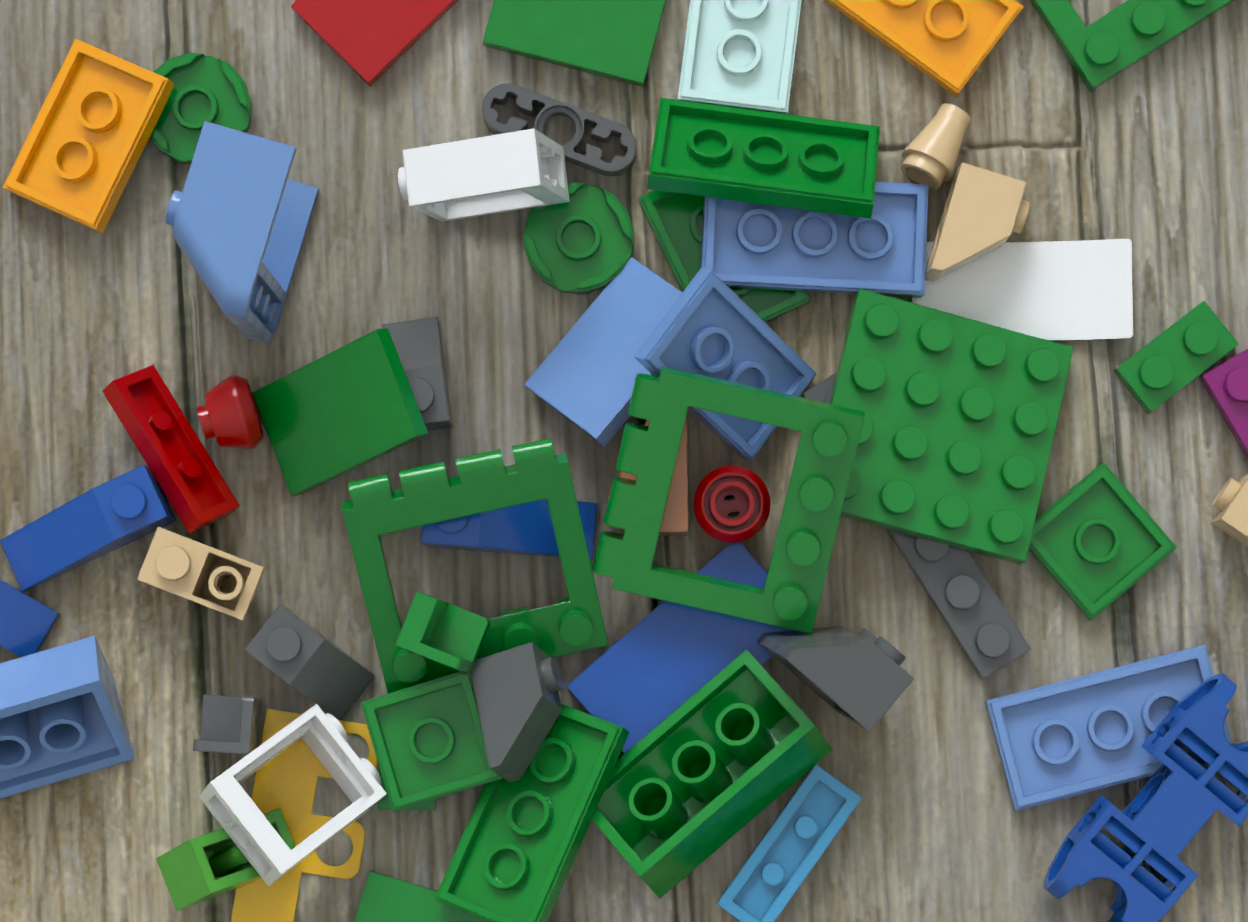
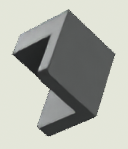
(229, 724)

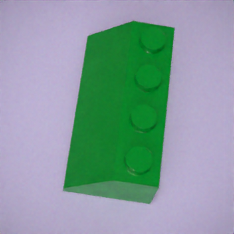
(706, 773)

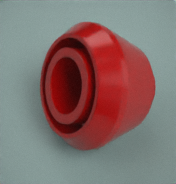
(231, 414)
(750, 501)

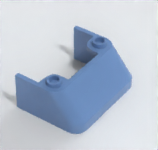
(243, 224)

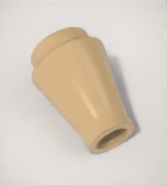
(935, 149)

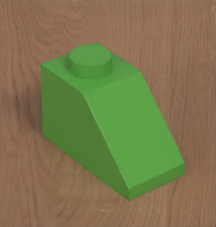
(211, 865)

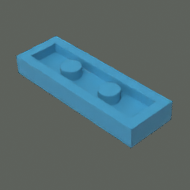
(789, 848)

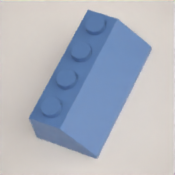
(59, 717)

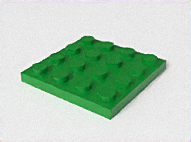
(950, 424)

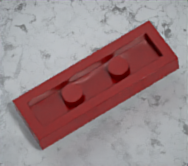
(171, 448)

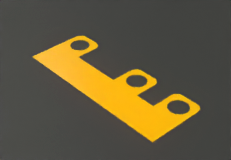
(290, 785)

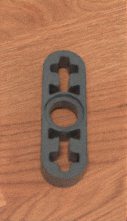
(602, 132)

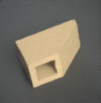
(201, 573)

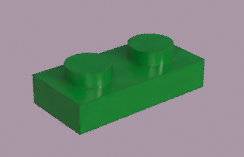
(1175, 357)

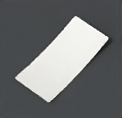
(1044, 289)

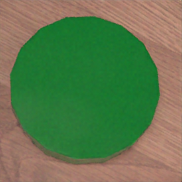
(202, 92)
(580, 241)

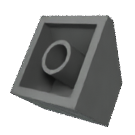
(846, 669)

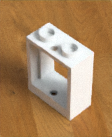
(484, 175)
(251, 828)

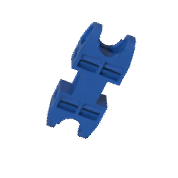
(1163, 812)

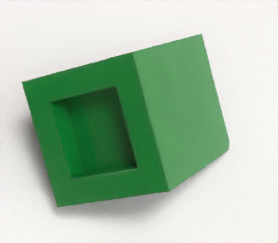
(443, 632)

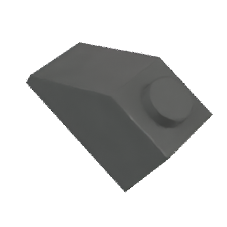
(423, 361)
(309, 662)
(516, 705)

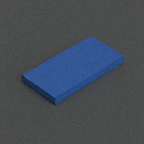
(672, 654)

